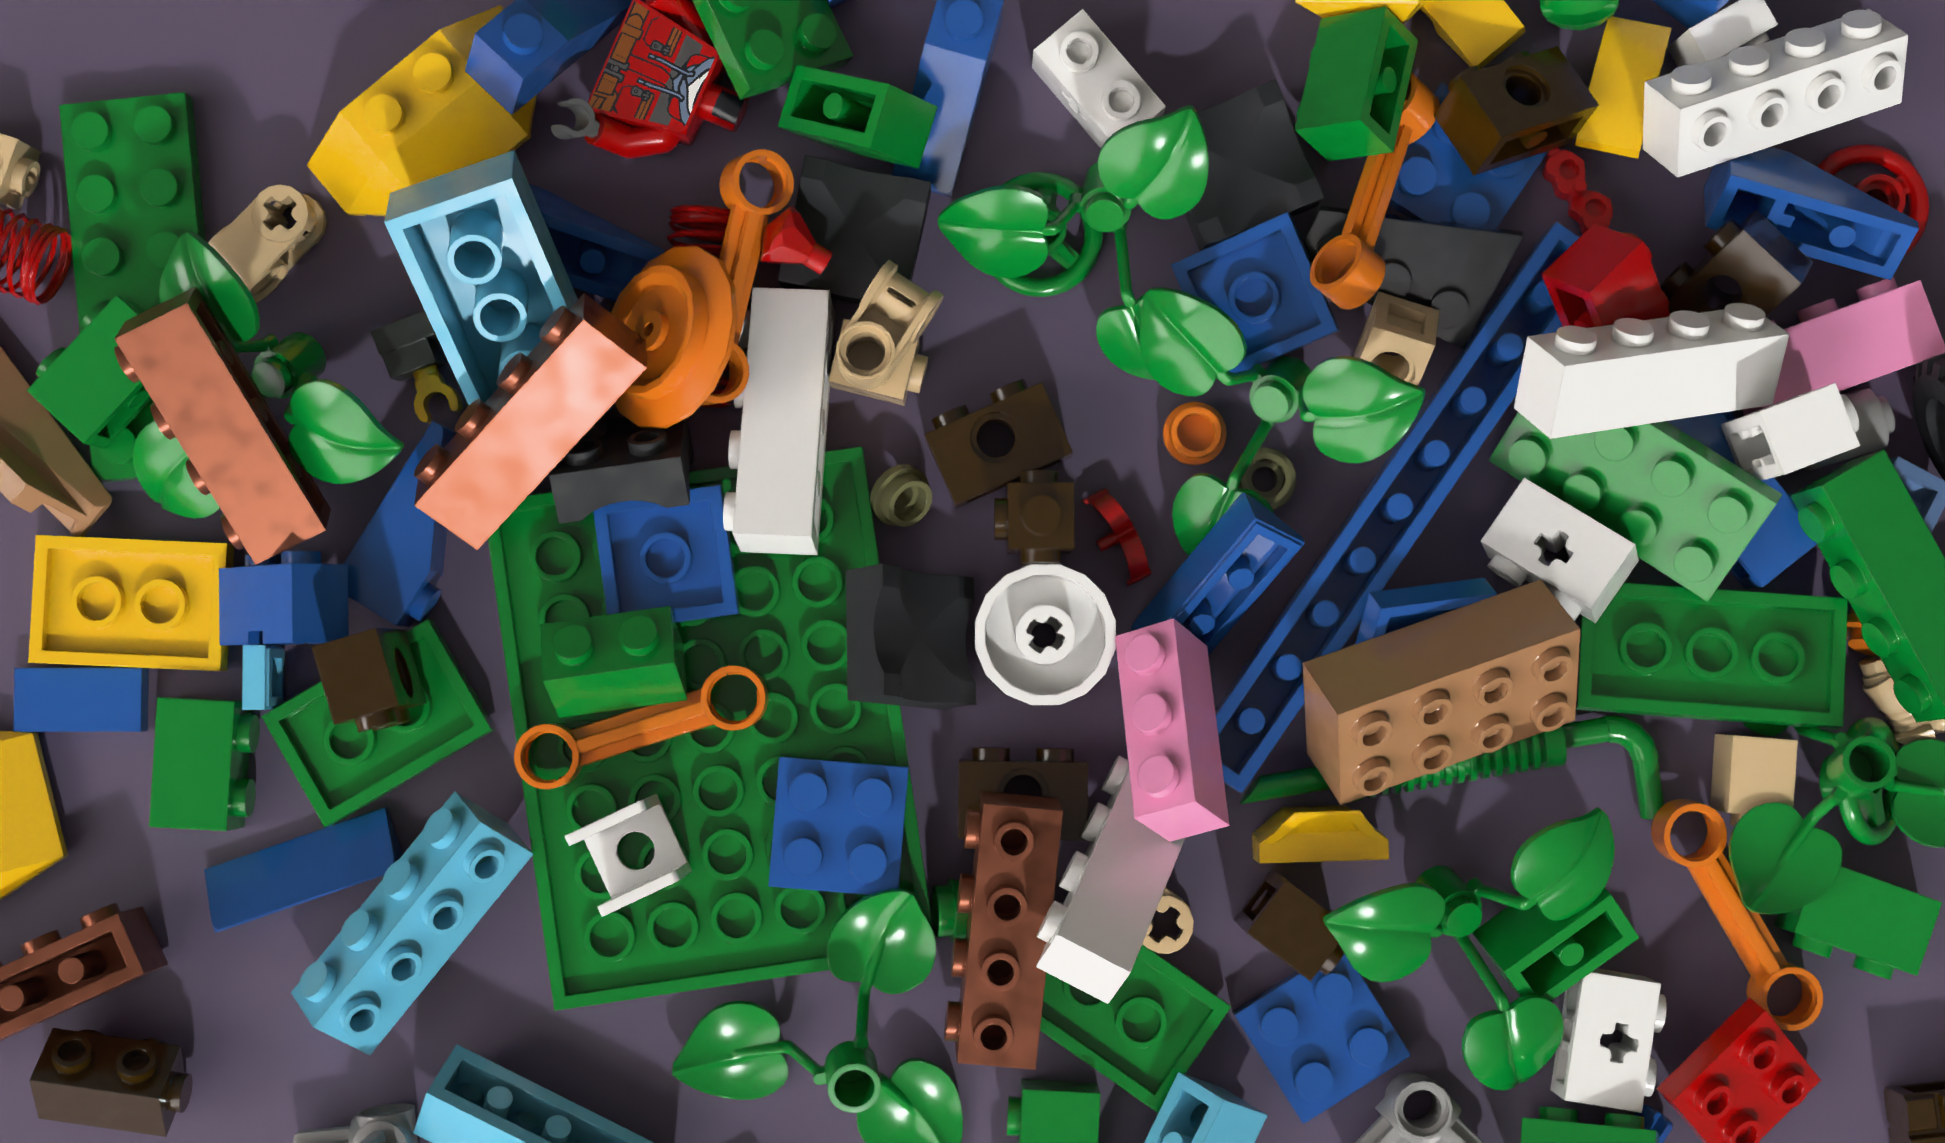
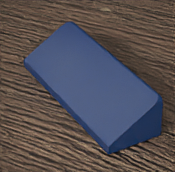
(1225, 572)
(301, 869)

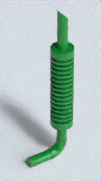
(1532, 752)

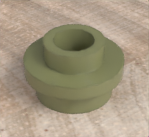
(1282, 471)
(901, 496)

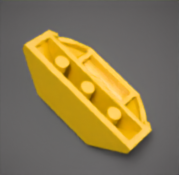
(417, 124)

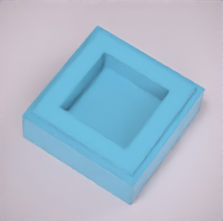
(263, 677)

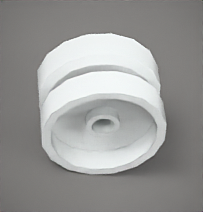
(1082, 629)

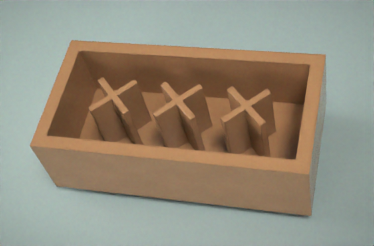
(1441, 691)

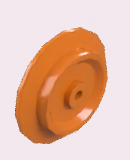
(689, 323)

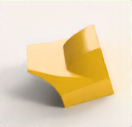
(1318, 836)

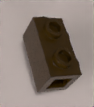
(1036, 517)
(110, 1082)

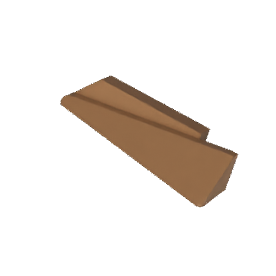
(41, 461)

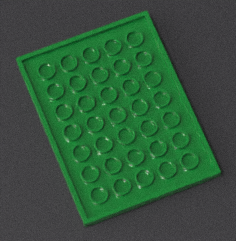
(712, 782)

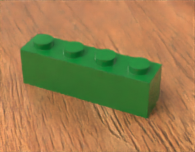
(1887, 571)

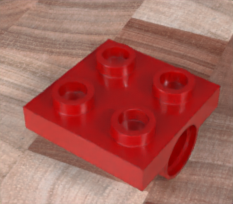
(1739, 1079)

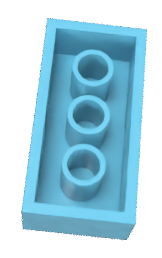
(480, 265)

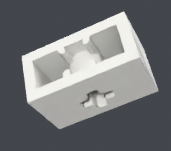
(1094, 79)
(1793, 433)
(1540, 521)
(1623, 1071)

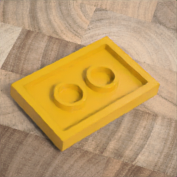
(127, 603)

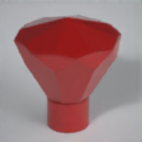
(791, 242)

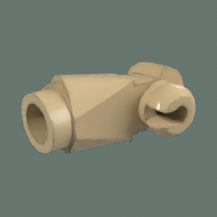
(1879, 688)

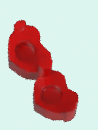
(1567, 177)
(1122, 533)

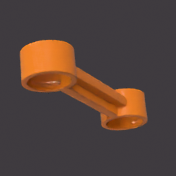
(743, 247)
(1347, 265)
(638, 728)
(1743, 927)

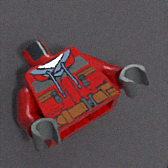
(655, 85)

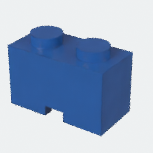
(283, 601)

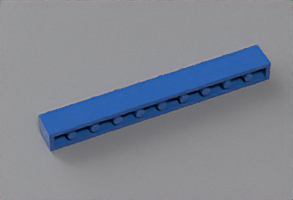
(1388, 516)

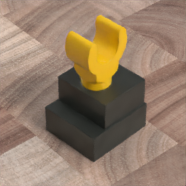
(412, 351)

